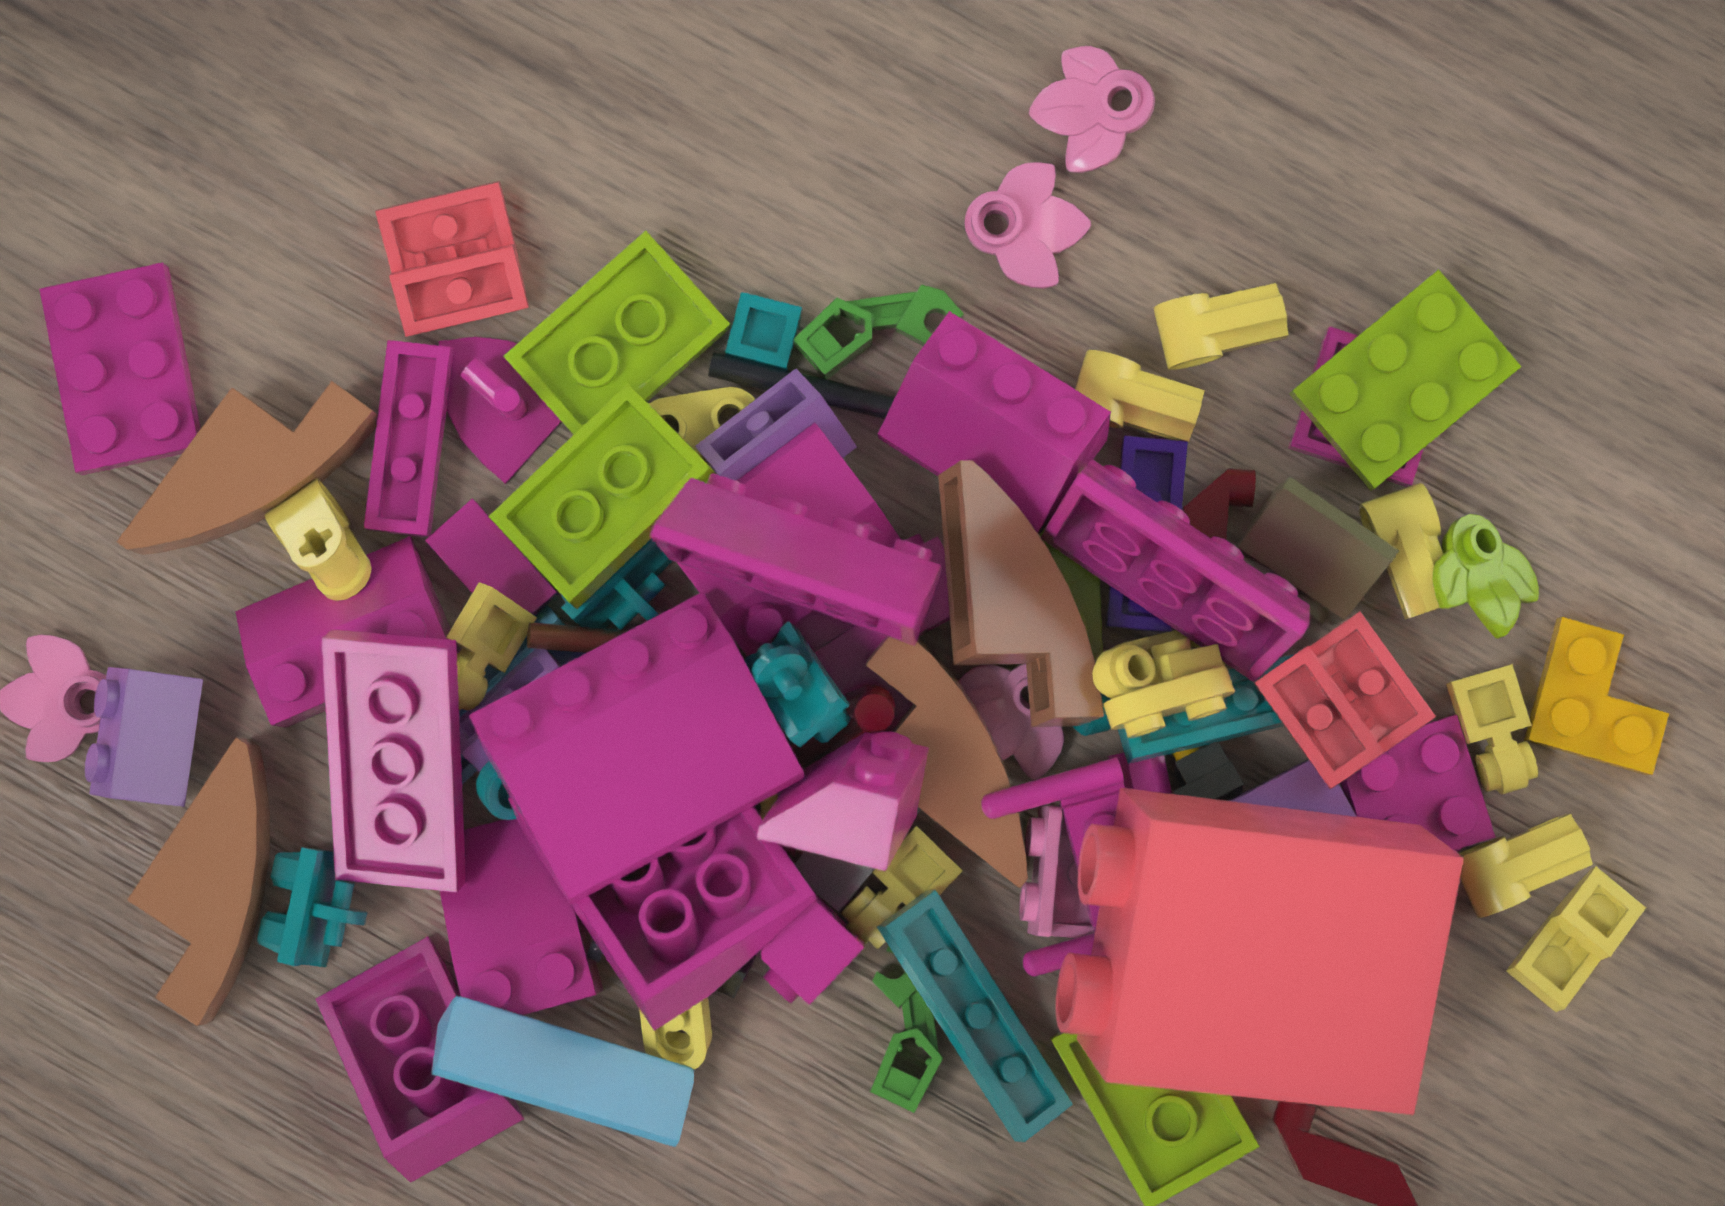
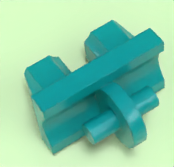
(624, 592)
(798, 688)
(315, 912)

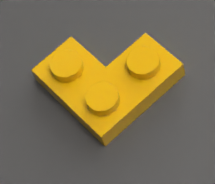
(1575, 708)

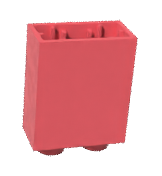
(1260, 951)

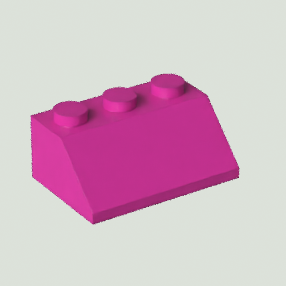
(995, 408)
(817, 477)
(286, 630)

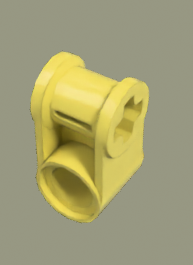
(321, 541)

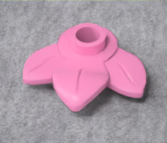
(1084, 111)
(1036, 225)
(51, 698)
(1007, 715)

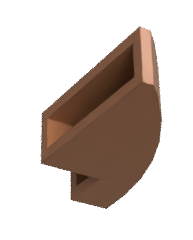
(244, 468)
(1013, 599)
(960, 757)
(212, 882)

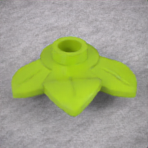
(1484, 574)

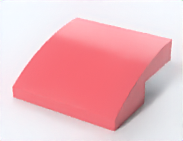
(452, 258)
(1345, 700)

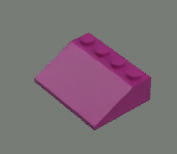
(798, 558)
(1177, 570)
(636, 747)
(692, 914)

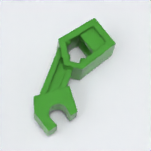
(898, 311)
(919, 1024)

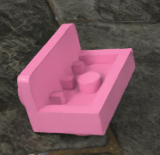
(1052, 898)

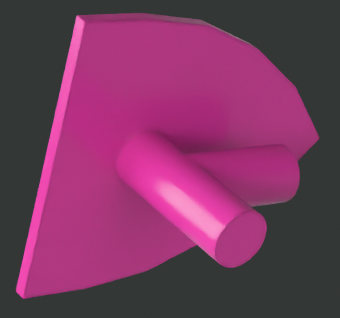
(495, 406)

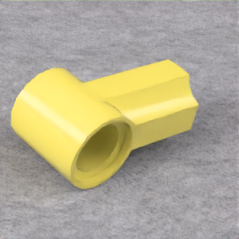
(1203, 328)
(1139, 397)
(1410, 525)
(1506, 870)

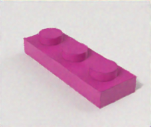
(408, 438)

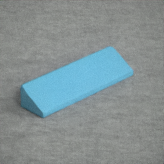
(562, 1070)

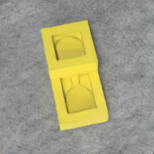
(1575, 939)

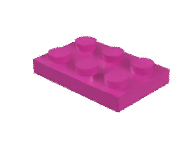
(121, 368)

